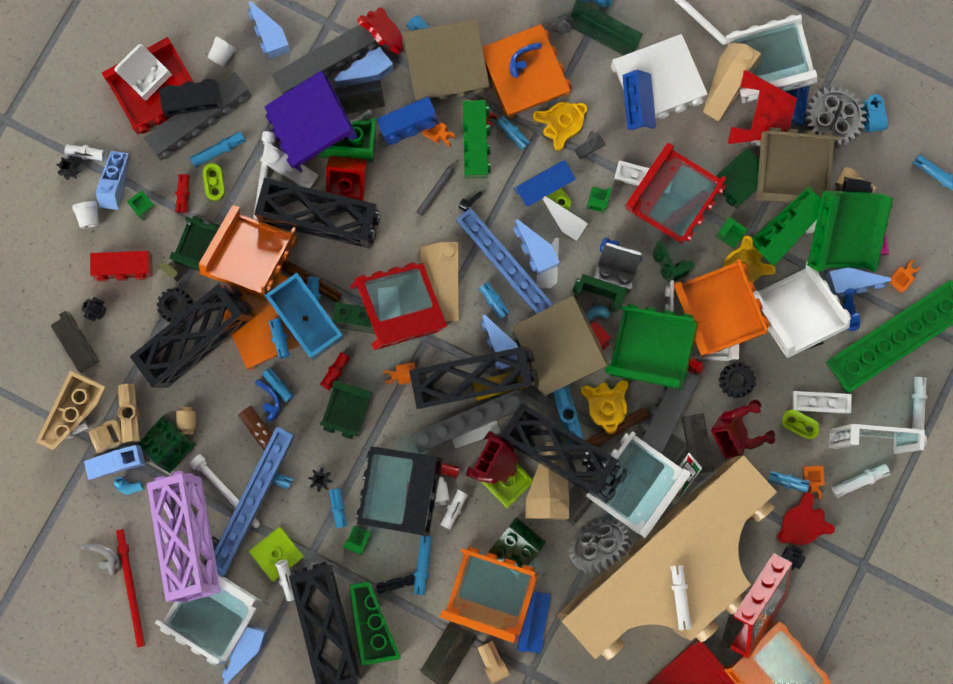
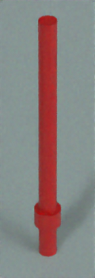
(123, 550)

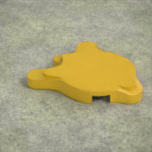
(562, 122)
(752, 258)
(607, 405)

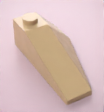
(548, 493)

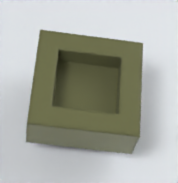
(171, 270)

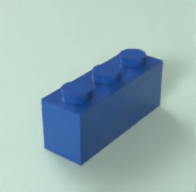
(408, 121)

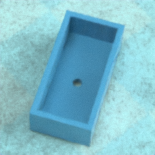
(294, 301)

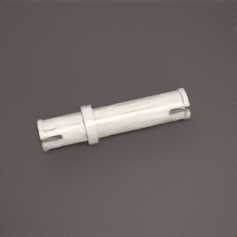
(919, 400)
(859, 481)
(681, 597)

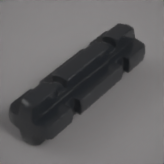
(394, 584)

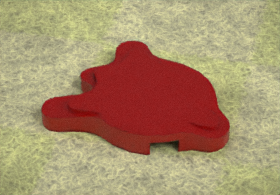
(382, 29)
(803, 524)

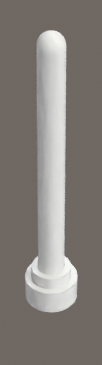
(702, 21)
(267, 138)
(199, 464)

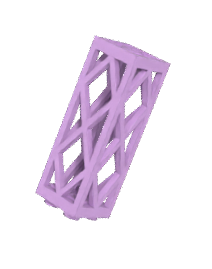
(190, 491)

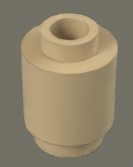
(186, 420)

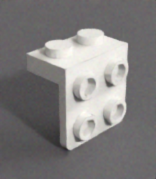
(142, 71)

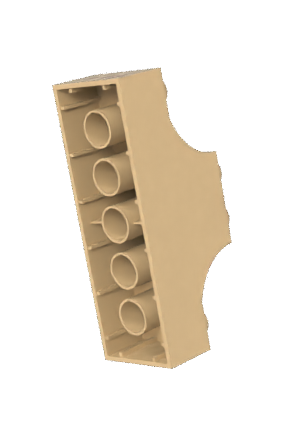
(696, 533)

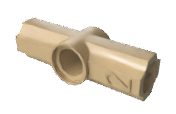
(129, 426)

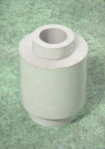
(442, 493)

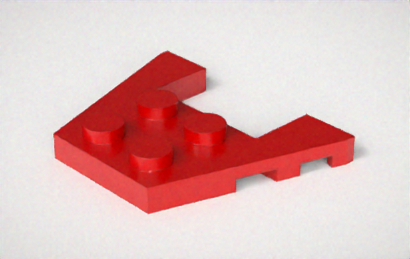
(772, 110)

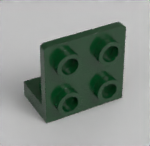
(668, 270)
(166, 444)
(518, 544)

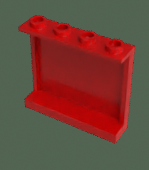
(148, 113)
(693, 666)

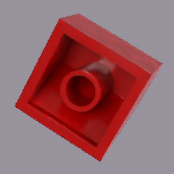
(346, 176)

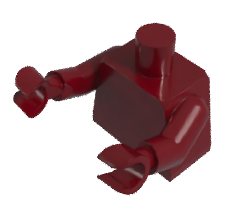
(732, 434)
(495, 462)

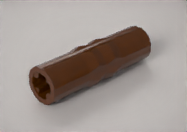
(256, 426)

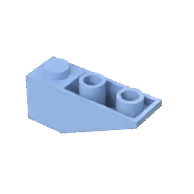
(272, 34)
(370, 68)
(112, 182)
(540, 251)
(852, 278)
(498, 341)
(115, 462)
(246, 649)

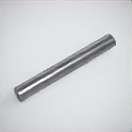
(435, 190)

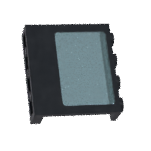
(399, 491)

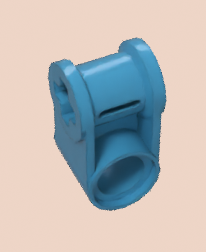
(875, 115)

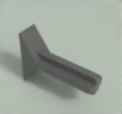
(592, 144)

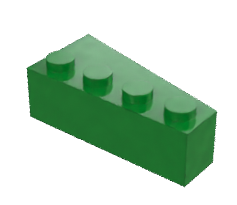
(475, 139)
(361, 147)
(788, 226)
(372, 632)

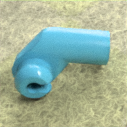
(595, 311)

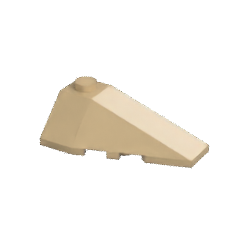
(728, 78)
(442, 269)
(72, 406)

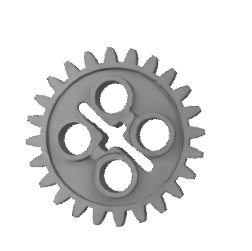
(819, 109)
(600, 545)

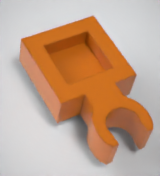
(439, 133)
(903, 277)
(401, 374)
(815, 475)

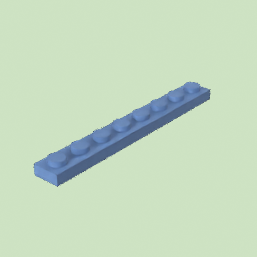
(503, 261)
(252, 499)

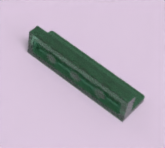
(605, 29)

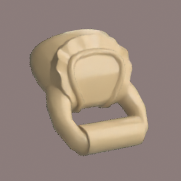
(102, 439)

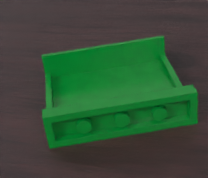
(849, 230)
(653, 347)

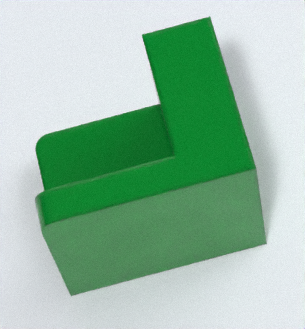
(598, 199)
(141, 204)
(731, 232)
(357, 540)

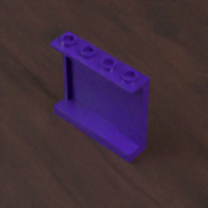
(309, 120)

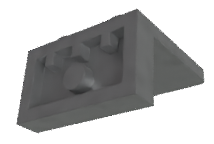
(618, 265)

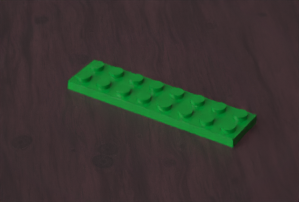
(894, 339)

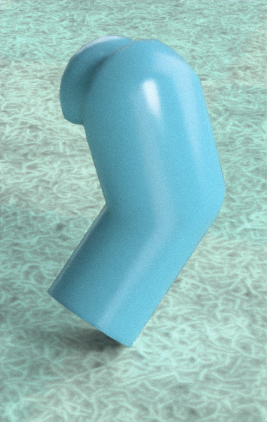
(126, 487)

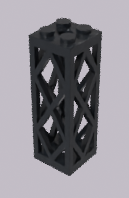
(360, 237)
(219, 299)
(423, 387)
(519, 431)
(308, 615)

